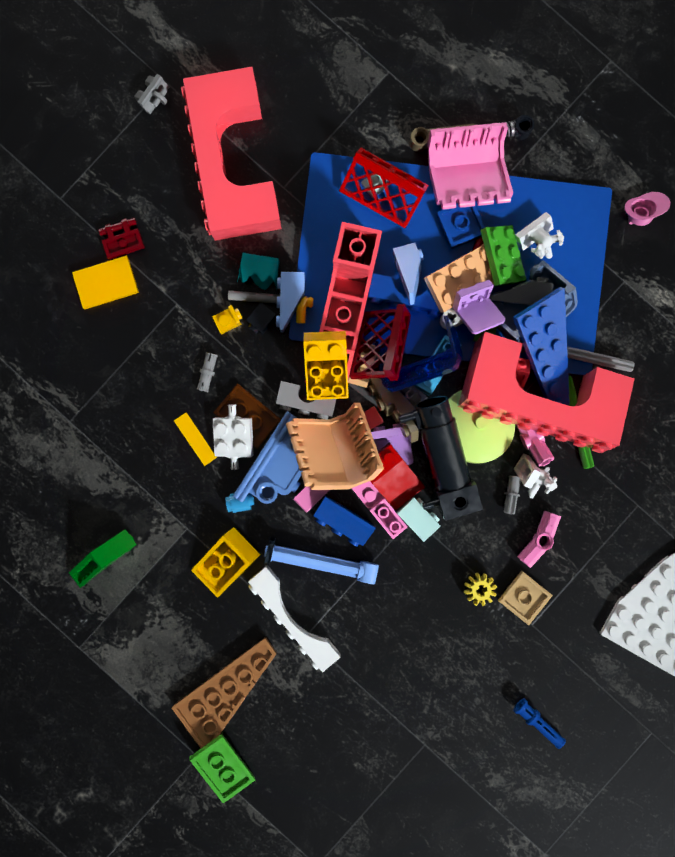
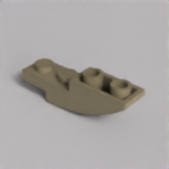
(394, 404)

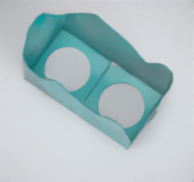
(260, 268)

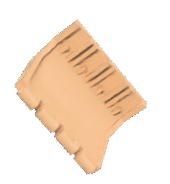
(335, 451)

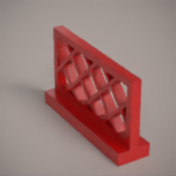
(387, 172)

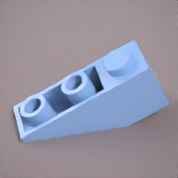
(292, 291)

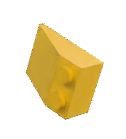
(225, 562)

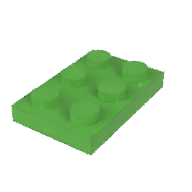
(503, 255)
(222, 768)

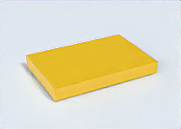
(105, 282)

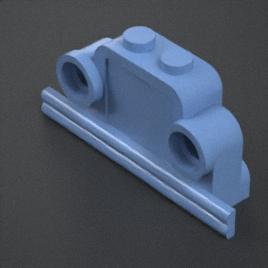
(274, 468)

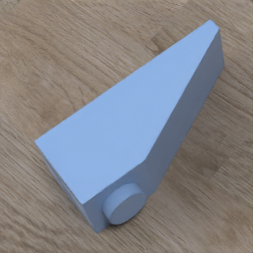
(408, 263)

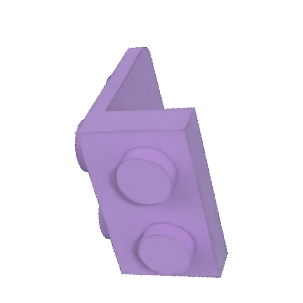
(476, 308)
(397, 440)

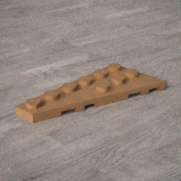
(216, 700)

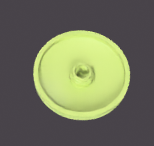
(480, 437)

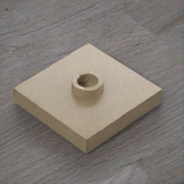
(525, 597)

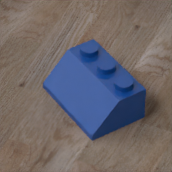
(344, 521)

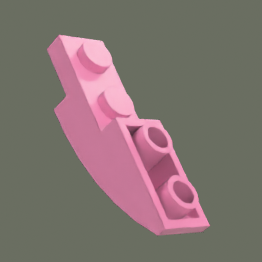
(380, 509)

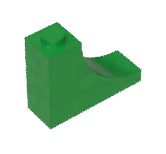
(102, 558)

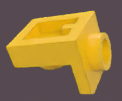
(227, 319)

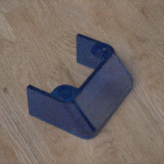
(429, 367)

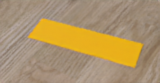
(195, 439)

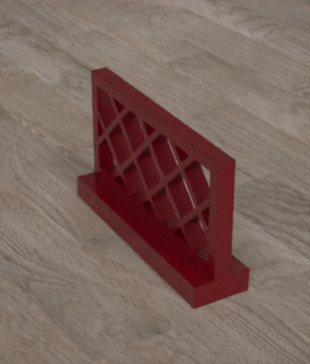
(394, 343)

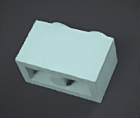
(419, 519)

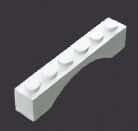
(319, 649)

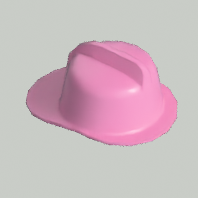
(646, 207)

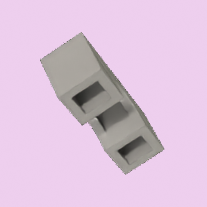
(289, 398)

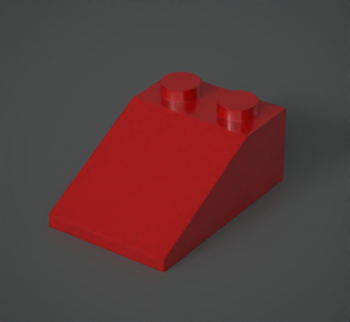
(397, 480)

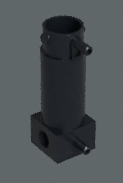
(452, 487)

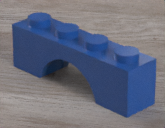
(383, 291)

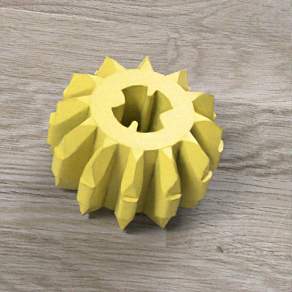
(474, 585)

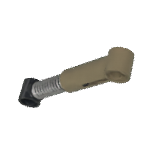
(513, 130)

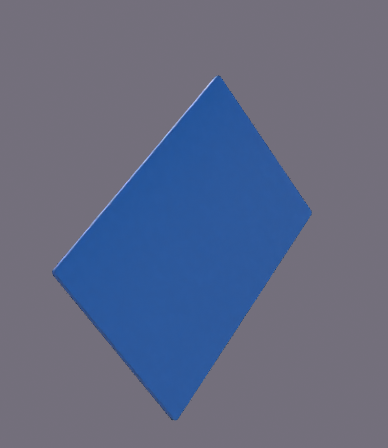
(575, 210)

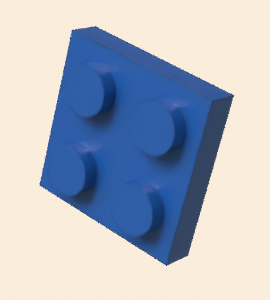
(460, 224)

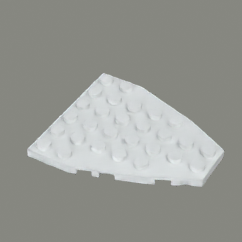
(646, 617)

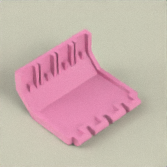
(469, 165)

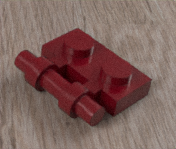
(123, 243)

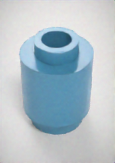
(236, 506)

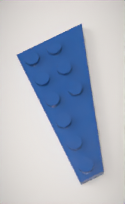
(545, 342)

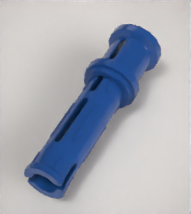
(532, 717)

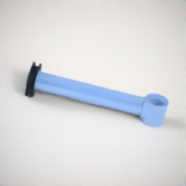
(363, 571)

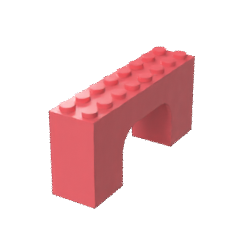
(212, 106)
(350, 283)
(495, 393)

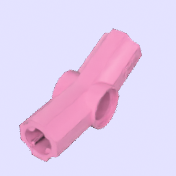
(536, 445)
(547, 527)

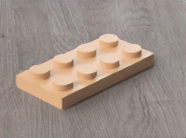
(457, 275)

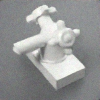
(538, 233)
(534, 477)

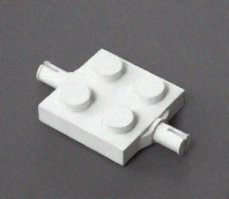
(233, 437)

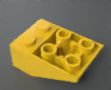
(326, 365)

